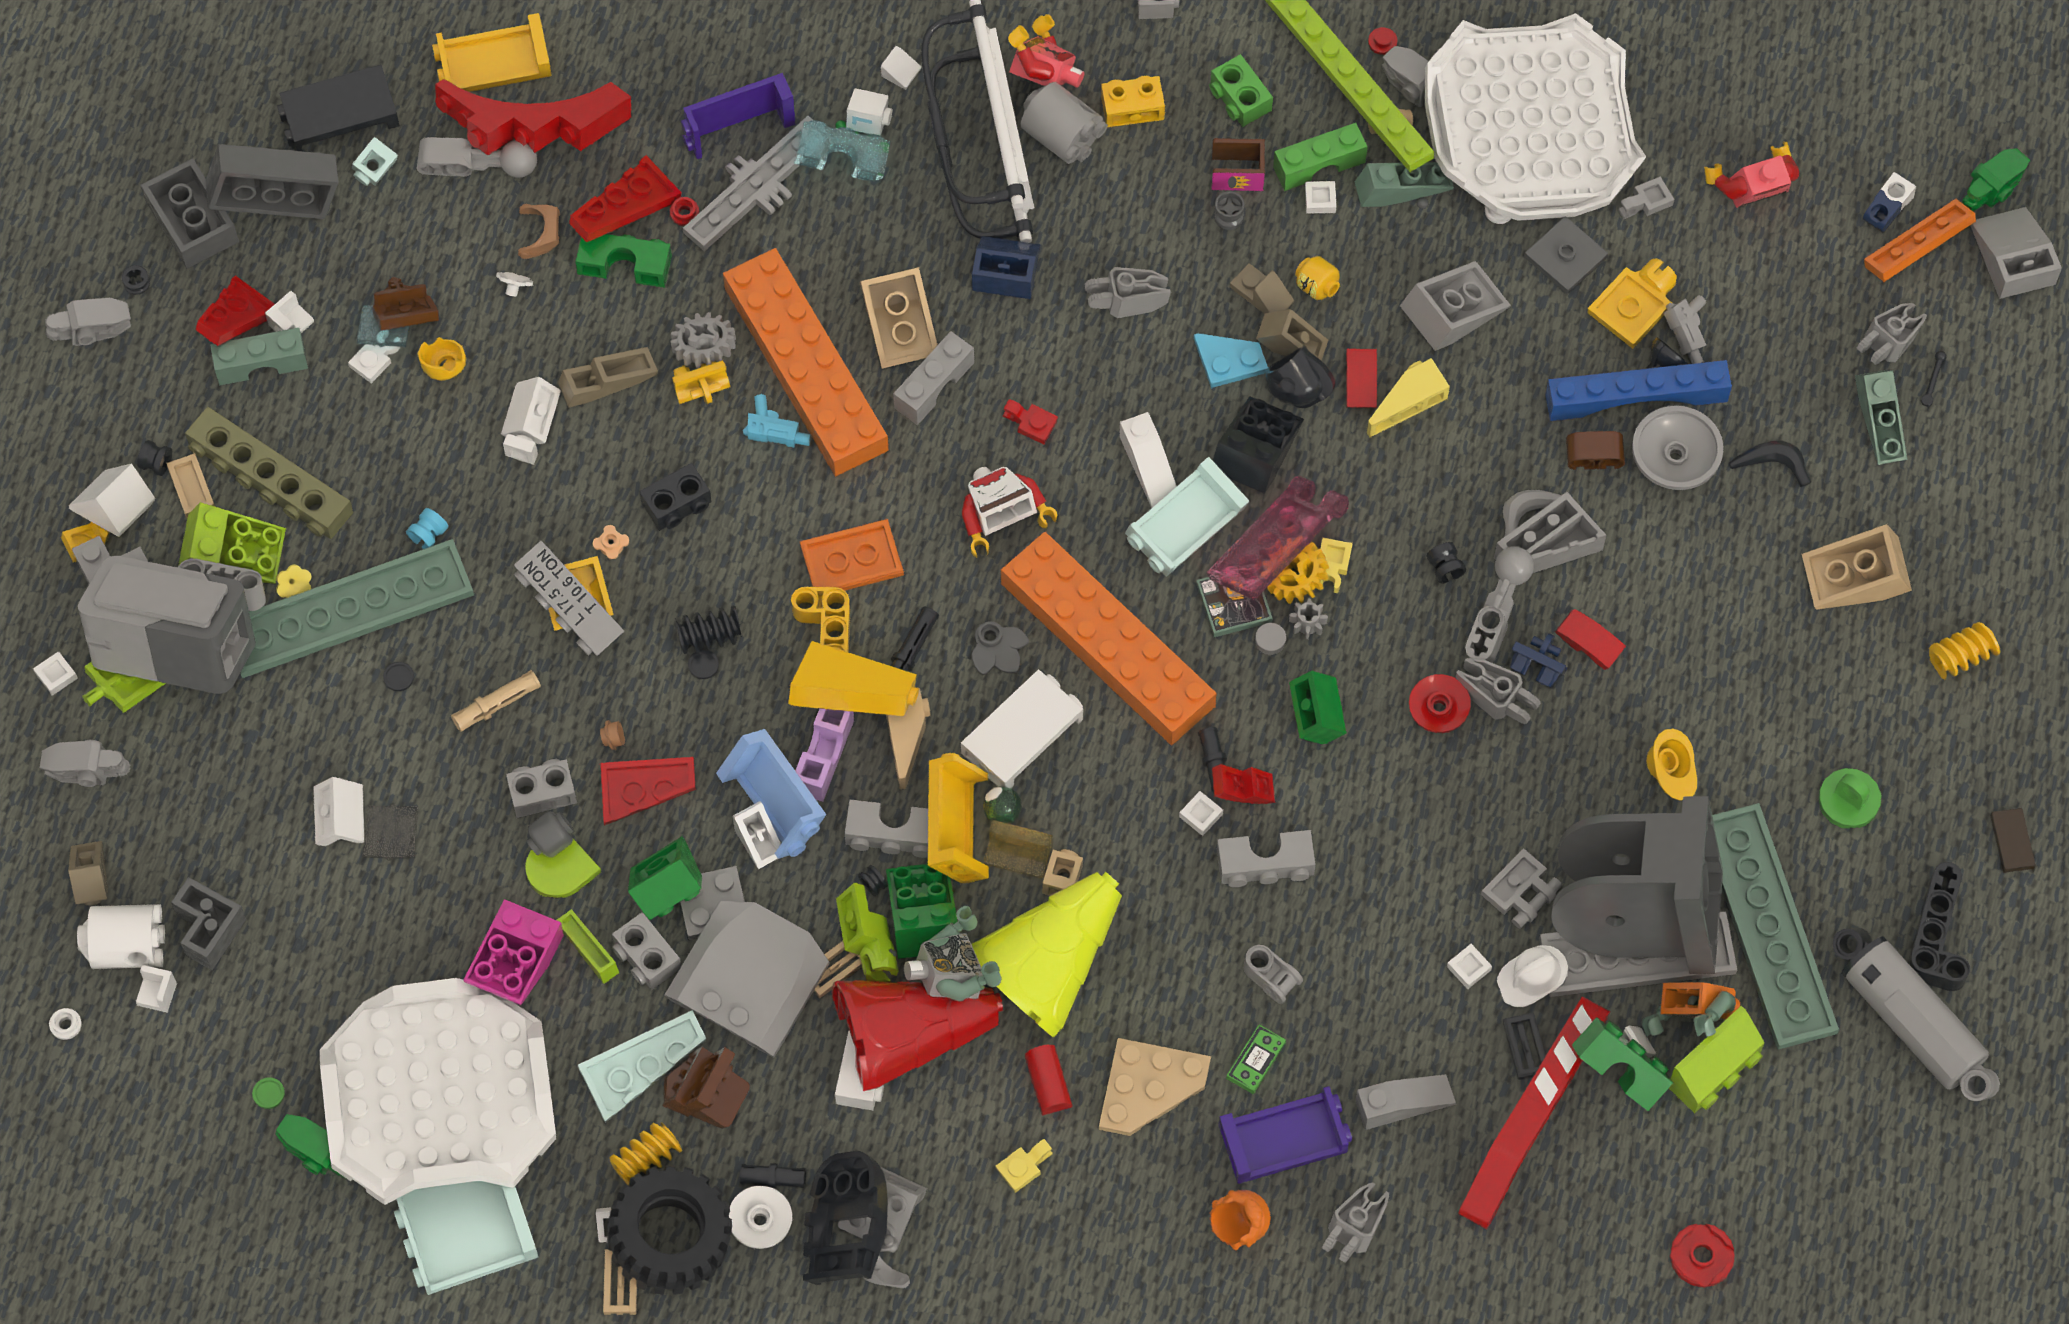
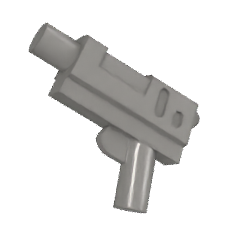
(1684, 322)

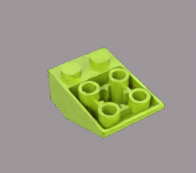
(233, 540)

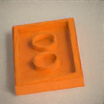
(852, 557)

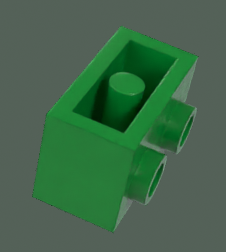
(1317, 707)

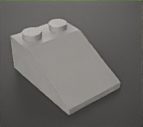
(1453, 304)

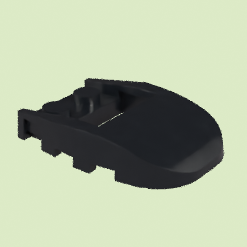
(845, 1189)

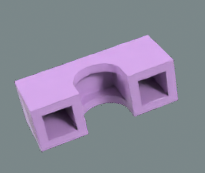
(827, 743)

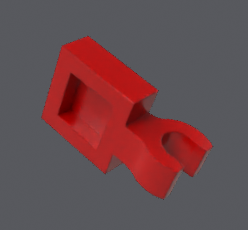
(1034, 423)

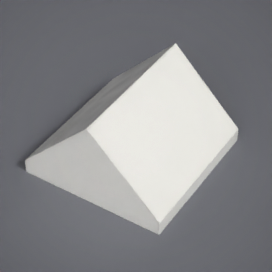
(114, 499)

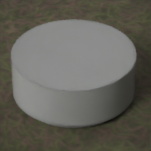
(1270, 638)

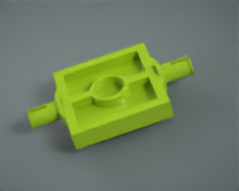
(120, 688)

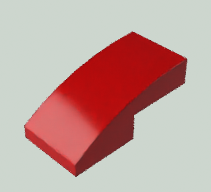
(1361, 378)
(1591, 638)
(1243, 786)

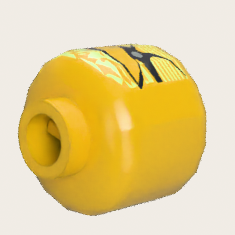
(1317, 278)

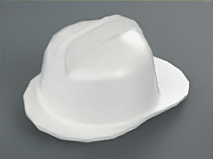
(1532, 975)

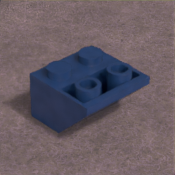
(1005, 267)

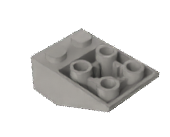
(2016, 252)

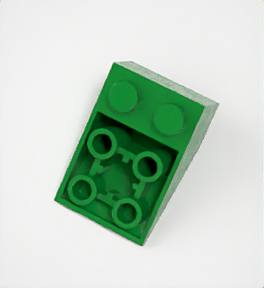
(919, 906)

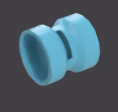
(427, 528)

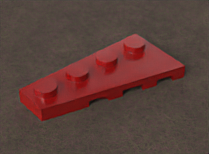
(629, 199)

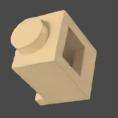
(1059, 862)

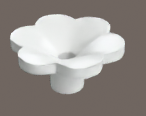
(513, 282)

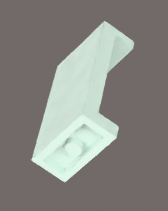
(1186, 518)

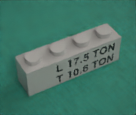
(568, 598)

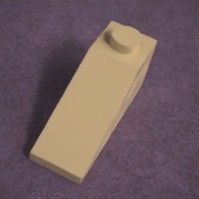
(906, 737)

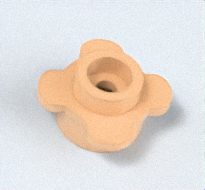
(611, 550)

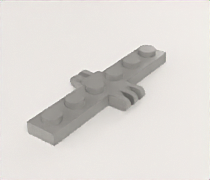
(751, 186)

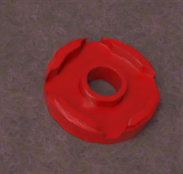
(1696, 1272)

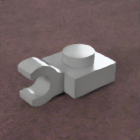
(1649, 196)

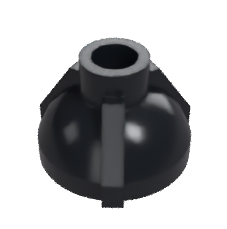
(1664, 355)

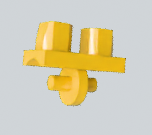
(700, 382)

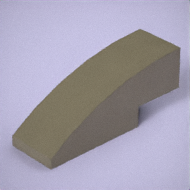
(606, 376)

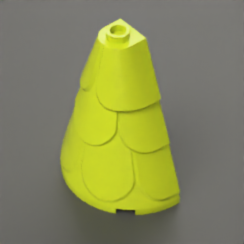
(1051, 948)

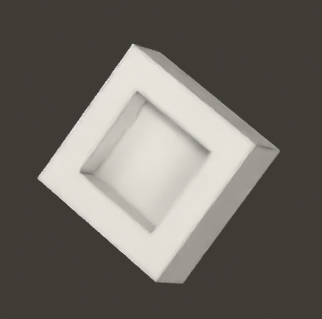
(1320, 197)
(520, 448)
(55, 673)
(1201, 813)
(1469, 966)

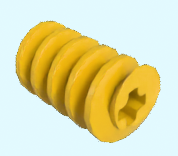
(1963, 647)
(645, 1153)

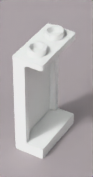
(1021, 728)

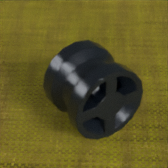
(154, 457)

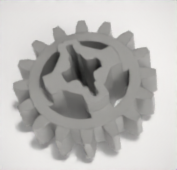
(703, 340)

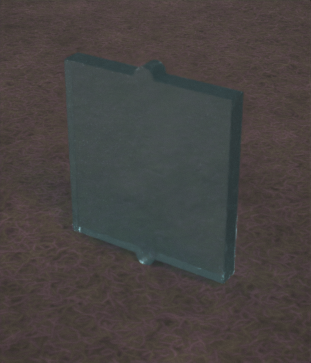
(370, 333)

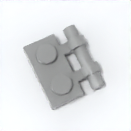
(1513, 883)

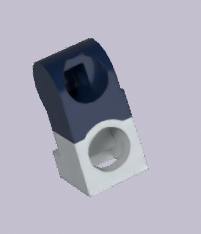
(1889, 202)

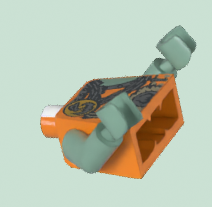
(1696, 1001)

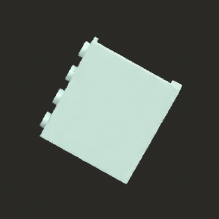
(463, 1232)

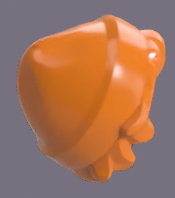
(1240, 1218)

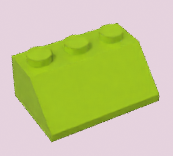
(1717, 1061)

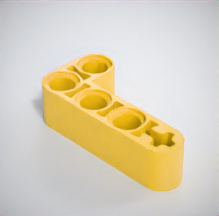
(822, 614)

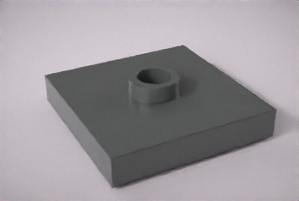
(1566, 255)

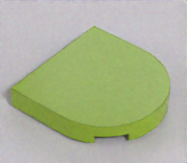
(561, 874)

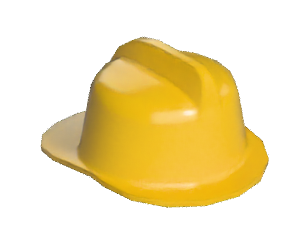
(1673, 764)

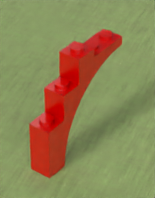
(495, 122)

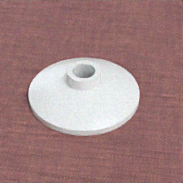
(760, 1202)

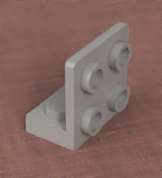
(902, 1198)

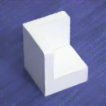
(288, 314)
(156, 988)

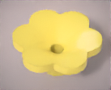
(293, 581)

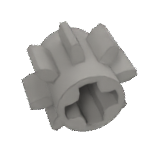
(1304, 626)

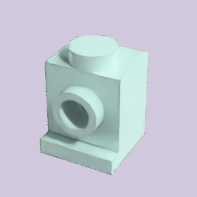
(376, 152)

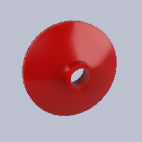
(1443, 690)

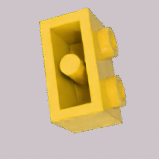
(1132, 101)

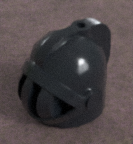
(1300, 379)

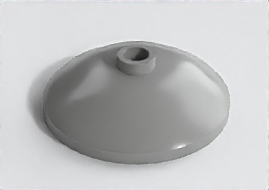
(1680, 432)

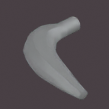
(1524, 502)

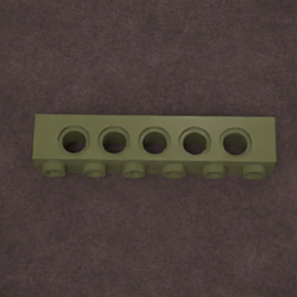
(213, 428)

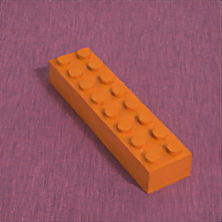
(805, 362)
(1108, 638)

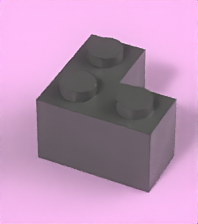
(213, 922)

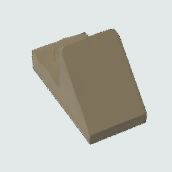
(1262, 291)

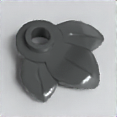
(999, 652)

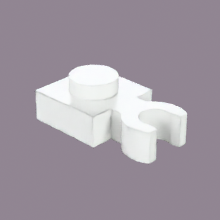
(372, 361)

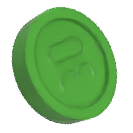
(268, 1093)

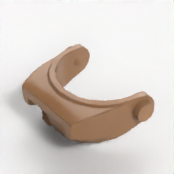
(549, 237)

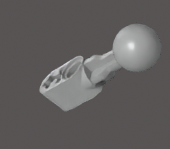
(460, 158)
(1513, 568)

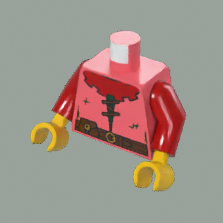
(1041, 58)
(1757, 180)

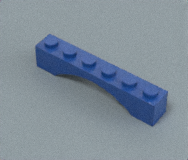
(1681, 383)

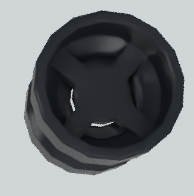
(1446, 561)

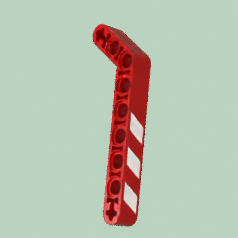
(1528, 1117)

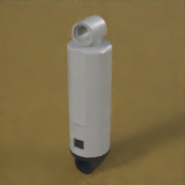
(1915, 1013)

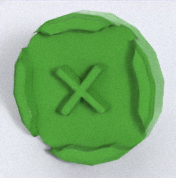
(1849, 798)

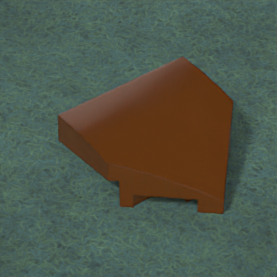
(403, 305)

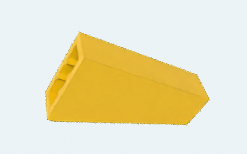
(851, 683)

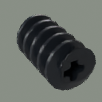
(708, 629)

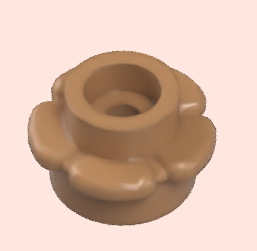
(612, 734)

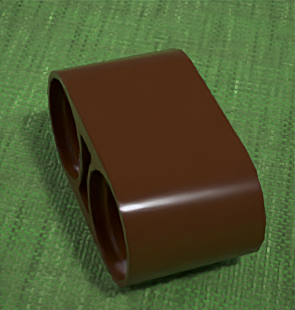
(1595, 450)

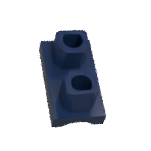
(1550, 668)

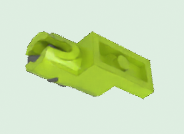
(867, 935)

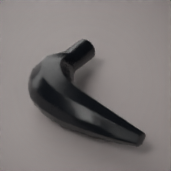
(1775, 451)

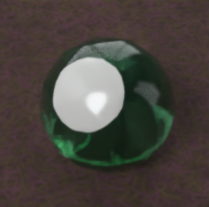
(1002, 805)

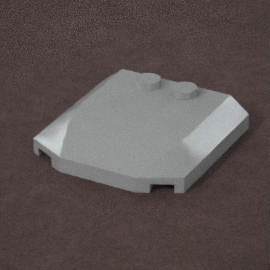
(750, 974)

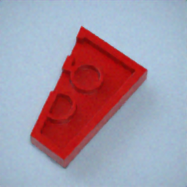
(233, 313)
(642, 784)

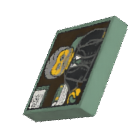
(1229, 610)

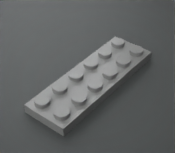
(1598, 973)

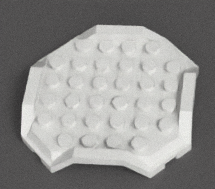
(1532, 117)
(436, 1090)

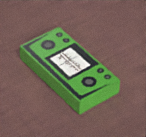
(1256, 1059)

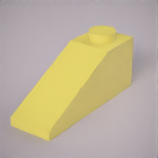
(1414, 392)

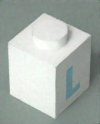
(868, 112)

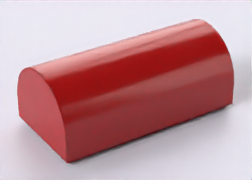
(1048, 1079)

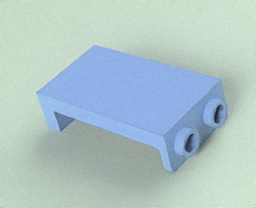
(774, 782)

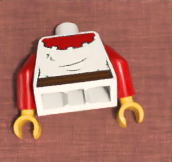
(999, 501)

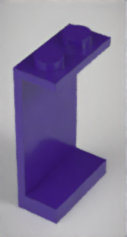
(736, 107)

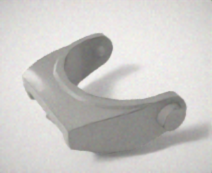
(885, 1274)

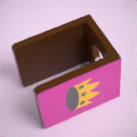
(1239, 150)

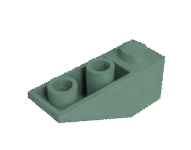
(1393, 184)
(1882, 415)

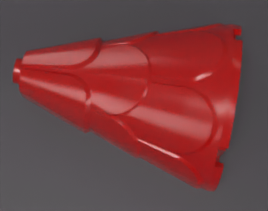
(904, 1027)

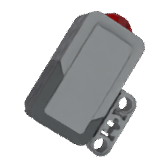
(172, 622)

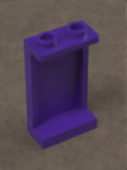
(1285, 1136)

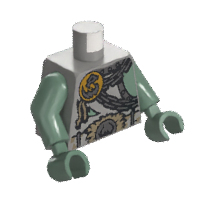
(950, 964)

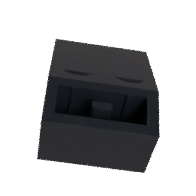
(1256, 444)

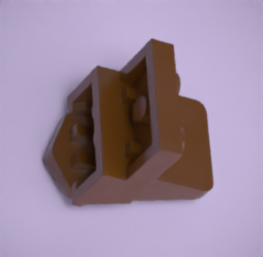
(706, 1087)

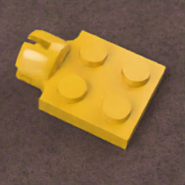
(1634, 301)

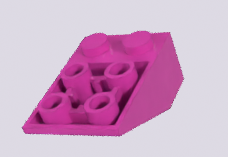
(515, 952)

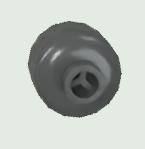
(550, 834)

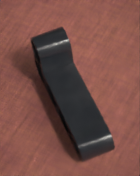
(1938, 924)

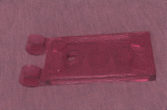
(1270, 546)

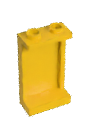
(494, 57)
(952, 818)

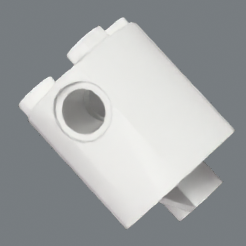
(122, 936)

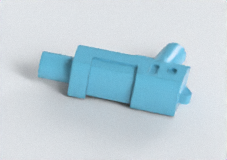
(767, 426)

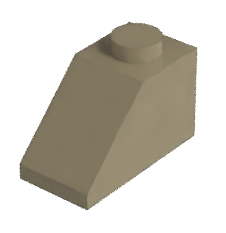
(1287, 331)
(88, 873)

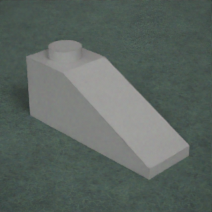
(1403, 1099)

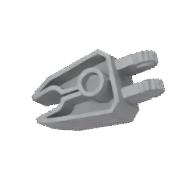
(1406, 73)
(1128, 292)
(89, 321)
(1892, 333)
(1496, 690)
(83, 763)
(1356, 1222)

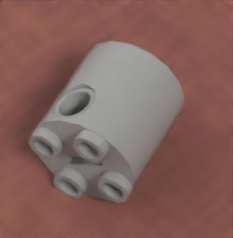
(1062, 122)

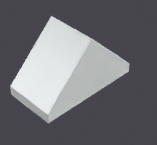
(757, 834)

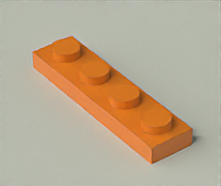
(1919, 240)

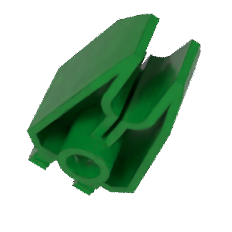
(1995, 179)
(306, 1142)

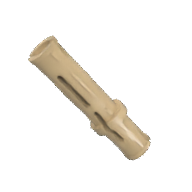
(505, 695)

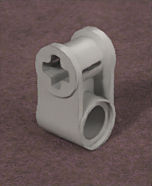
(1276, 977)

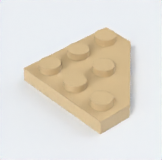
(1148, 1084)

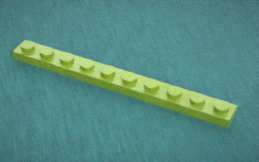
(1354, 82)

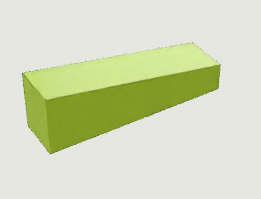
(588, 947)

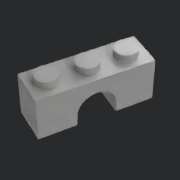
(920, 390)
(866, 830)
(1241, 865)

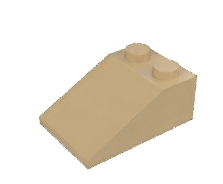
(899, 317)
(1857, 569)

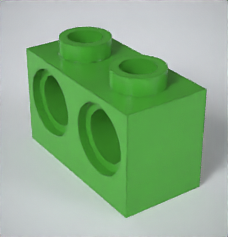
(1247, 88)

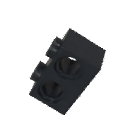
(671, 491)

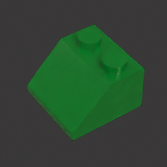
(665, 879)

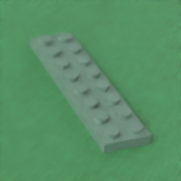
(356, 606)
(1771, 930)

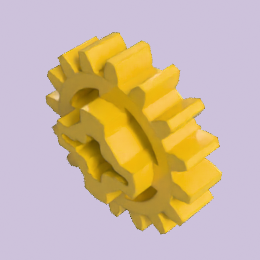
(1311, 568)

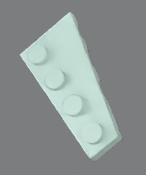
(638, 1063)

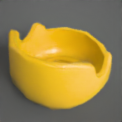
(442, 349)

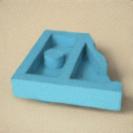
(1229, 359)

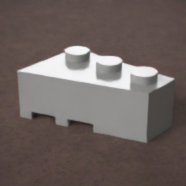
(1556, 534)

